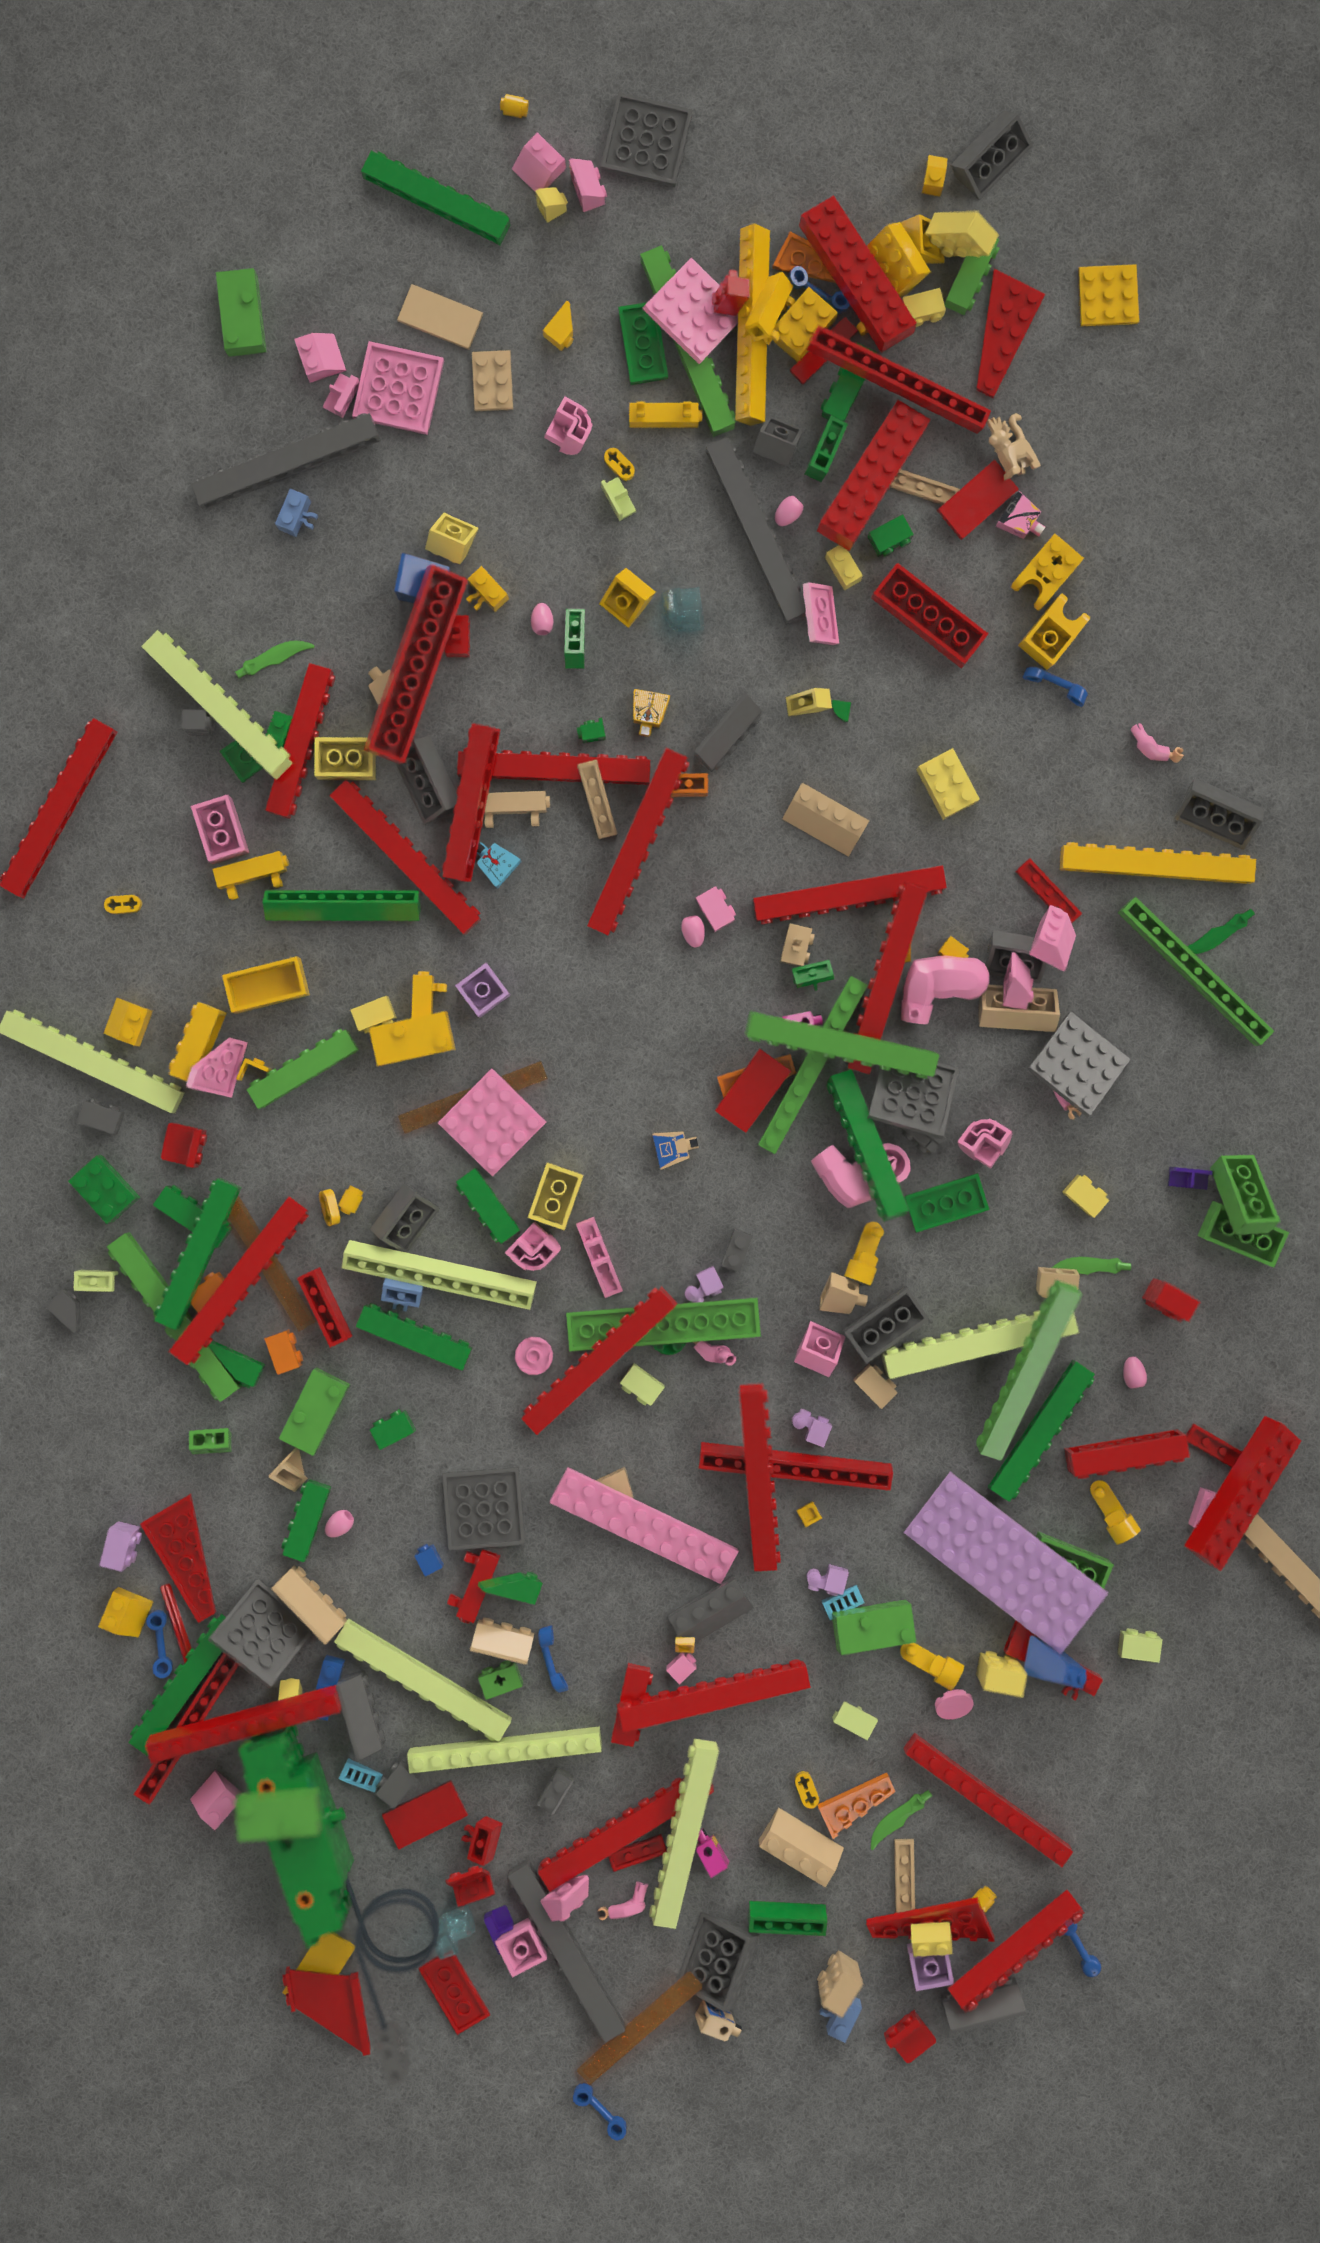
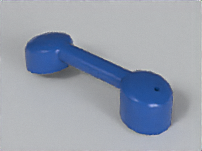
(799, 277)
(1076, 693)
(546, 1639)
(163, 1665)
(1089, 1964)
(616, 2125)

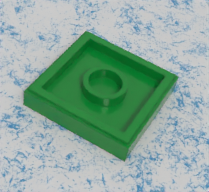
(240, 761)

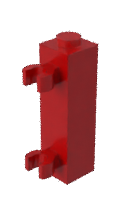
(473, 1597)

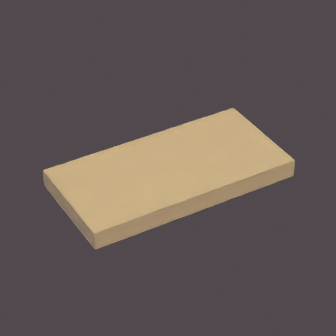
(440, 316)

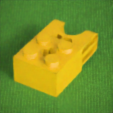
(1044, 574)
(1056, 629)

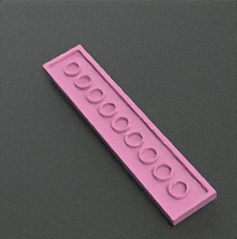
(644, 1525)

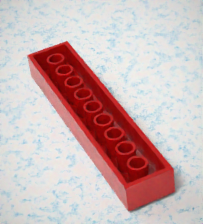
(415, 664)

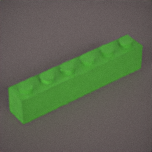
(302, 1069)

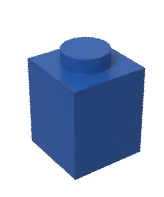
(428, 1559)

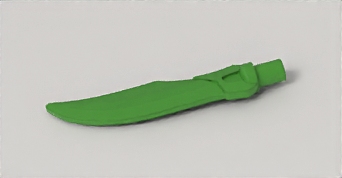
(273, 656)
(1088, 1265)
(898, 1817)

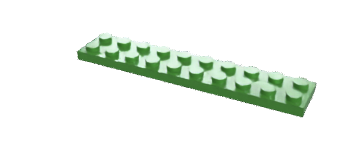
(683, 1324)

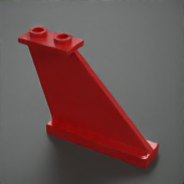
(332, 2002)

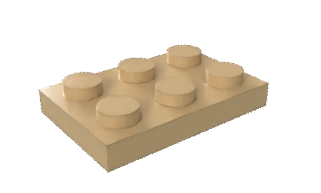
(492, 380)

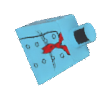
(496, 863)

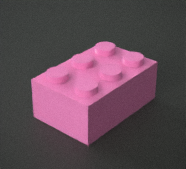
(220, 829)

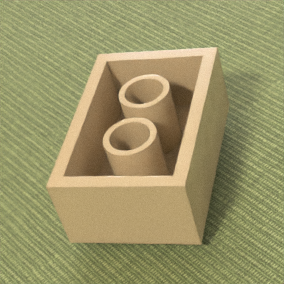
(839, 1983)

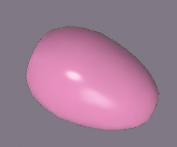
(788, 511)
(542, 619)
(693, 930)
(1134, 1373)
(339, 1523)

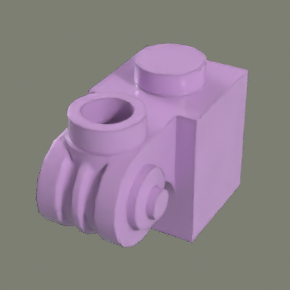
(709, 1285)
(817, 1427)
(833, 1582)

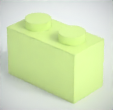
(641, 1384)
(1140, 1646)

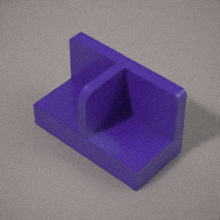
(1188, 1178)
(498, 1922)

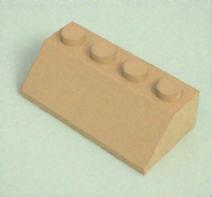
(825, 819)
(1040, 1015)
(309, 1603)
(801, 1847)

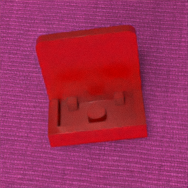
(184, 1145)
(471, 1886)
(910, 2037)

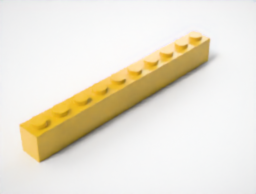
(751, 353)
(1157, 864)

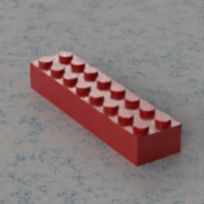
(857, 274)
(873, 475)
(1242, 1493)

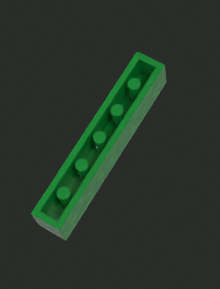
(414, 1337)

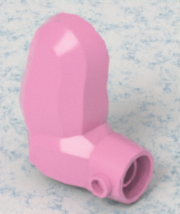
(940, 979)
(846, 1179)

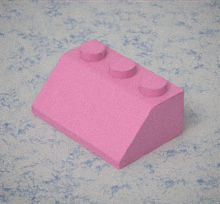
(1054, 938)

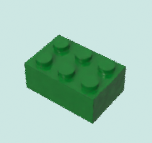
(104, 1189)

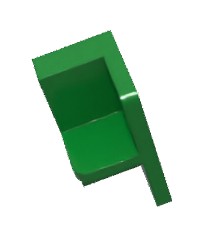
(812, 974)

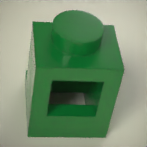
(591, 731)

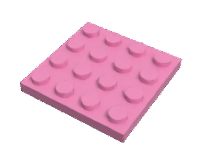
(687, 311)
(398, 387)
(492, 1122)

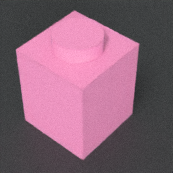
(681, 1667)

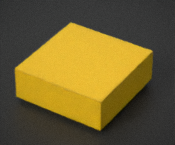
(809, 1514)
(684, 1644)

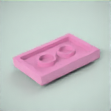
(820, 613)

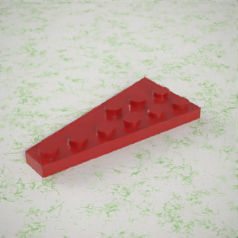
(1007, 321)
(179, 1546)
(965, 1920)

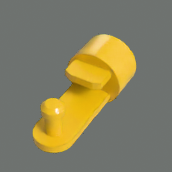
(864, 1261)
(1120, 1524)
(945, 1670)

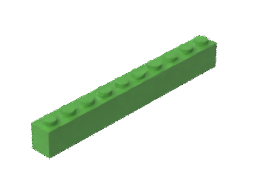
(702, 377)
(1195, 972)
(842, 1044)
(810, 1069)
(151, 1285)
(1028, 1369)

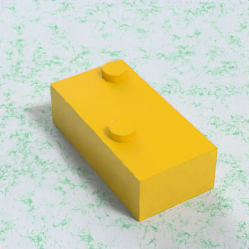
(412, 1038)

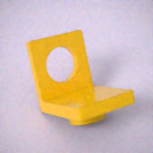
(256, 1062)

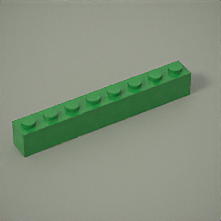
(435, 197)
(341, 905)
(867, 1146)
(197, 1253)
(1041, 1430)
(178, 1690)

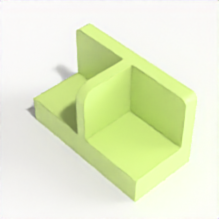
(618, 498)
(94, 1280)
(855, 1720)

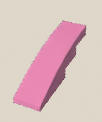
(599, 1257)

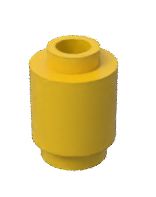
(514, 106)
(350, 1200)
(986, 1897)

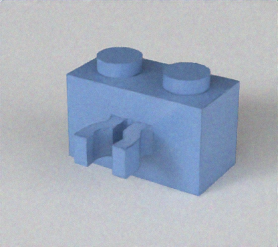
(294, 512)
(401, 1293)
(841, 2027)

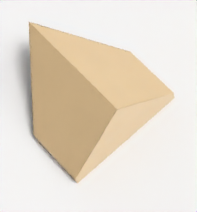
(290, 1471)

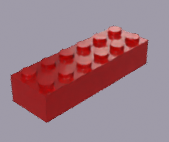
(929, 615)
(1127, 1453)

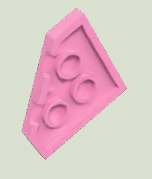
(219, 1069)

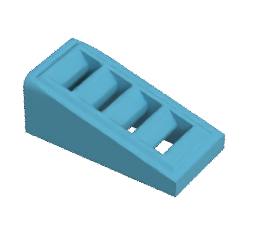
(833, 1599)
(363, 1769)

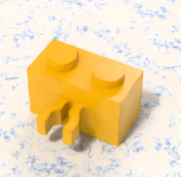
(488, 589)

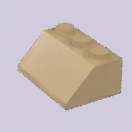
(502, 1641)

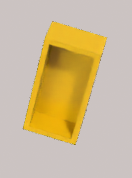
(265, 985)
(198, 1039)

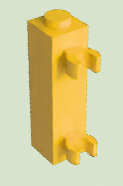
(768, 307)
(664, 415)
(250, 870)
(423, 993)

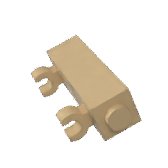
(516, 803)

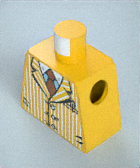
(649, 710)

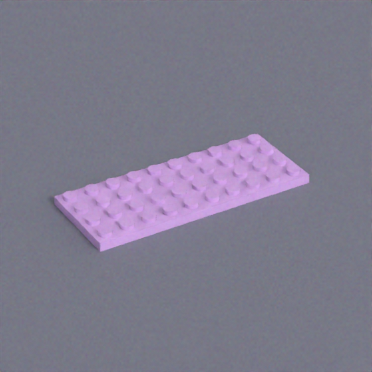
(1005, 1562)

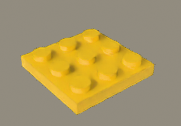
(1108, 295)

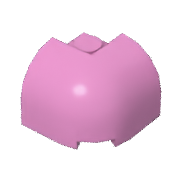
(569, 427)
(985, 1141)
(534, 1248)

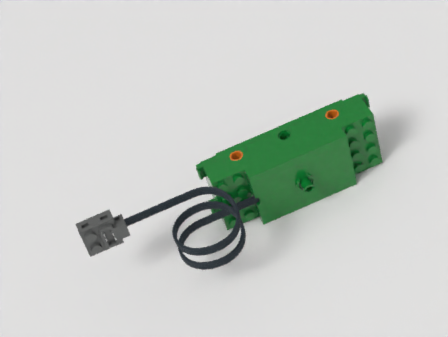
(317, 1877)

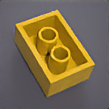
(898, 258)
(800, 322)

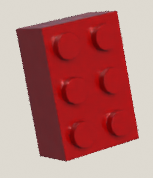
(1170, 1301)

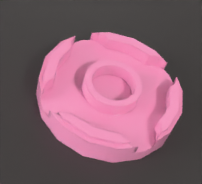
(538, 1351)
(954, 1704)

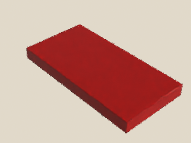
(977, 500)
(752, 1090)
(424, 1814)
(454, 1992)

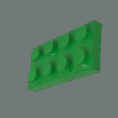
(642, 345)
(946, 1202)

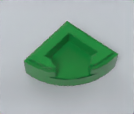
(841, 709)

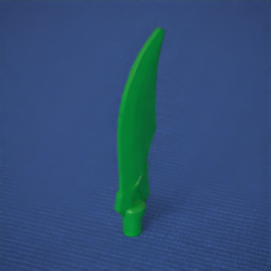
(1217, 935)

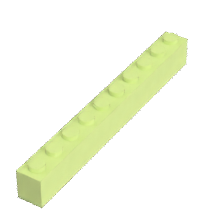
(217, 705)
(90, 1061)
(439, 1274)
(423, 1680)
(506, 1750)
(684, 1833)

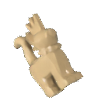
(1016, 455)

